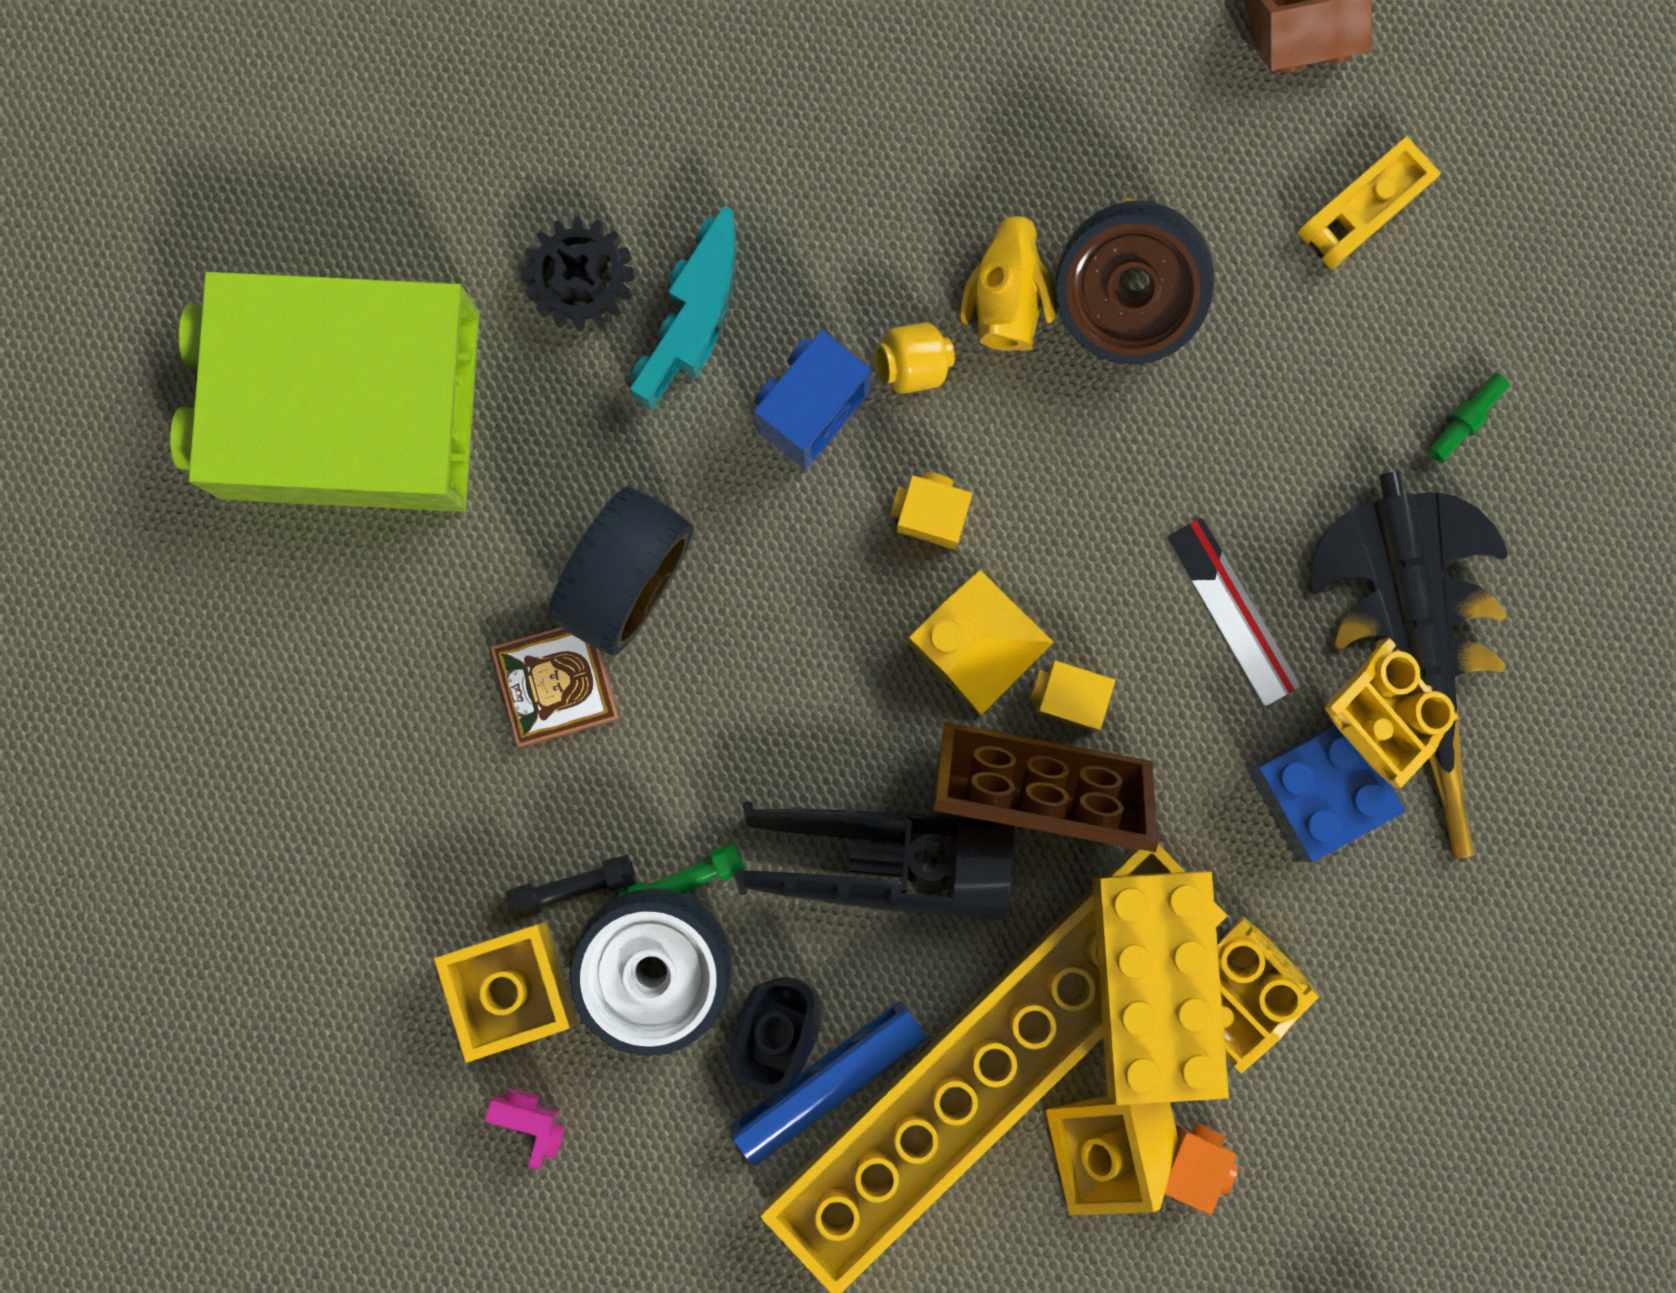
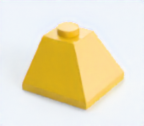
(979, 642)
(1113, 1154)

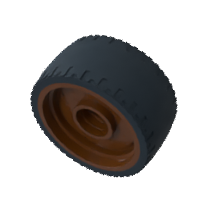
(1127, 322)

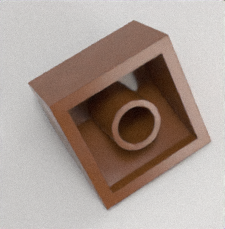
(1309, 31)

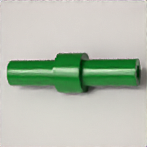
(1468, 417)

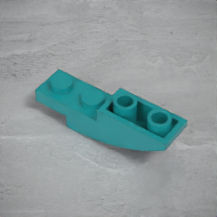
(703, 295)

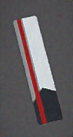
(1233, 611)

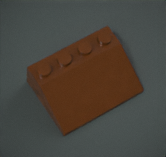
(1045, 787)

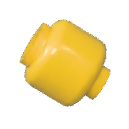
(913, 358)

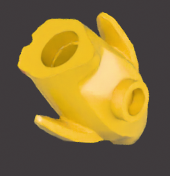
(1010, 289)

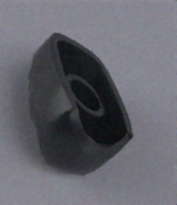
(775, 1034)

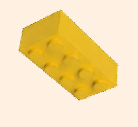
(1160, 988)

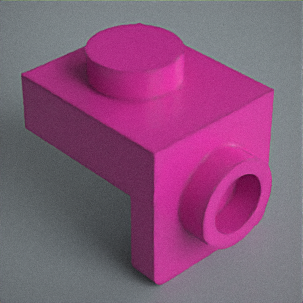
(523, 1113)

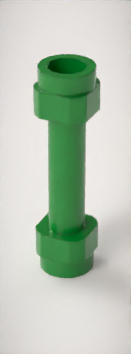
(722, 864)

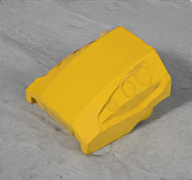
(1391, 714)
(1257, 999)

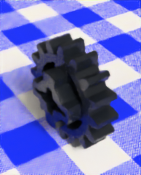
(590, 258)

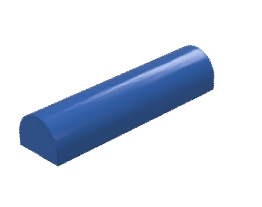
(828, 1083)

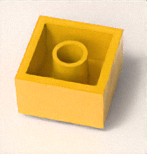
(506, 992)

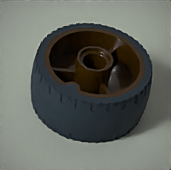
(620, 570)

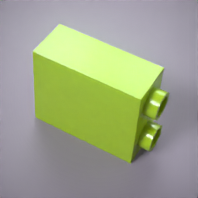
(329, 391)

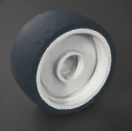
(646, 1012)

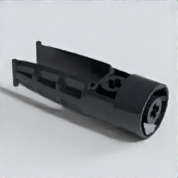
(974, 867)

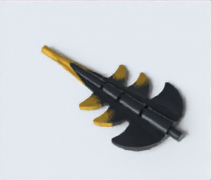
(1405, 554)

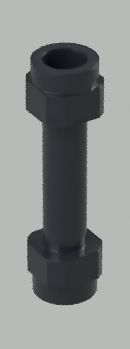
(528, 899)

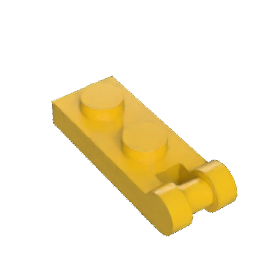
(1370, 201)

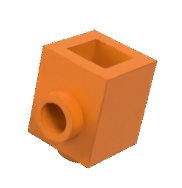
(1201, 1168)

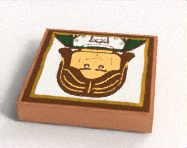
(553, 686)

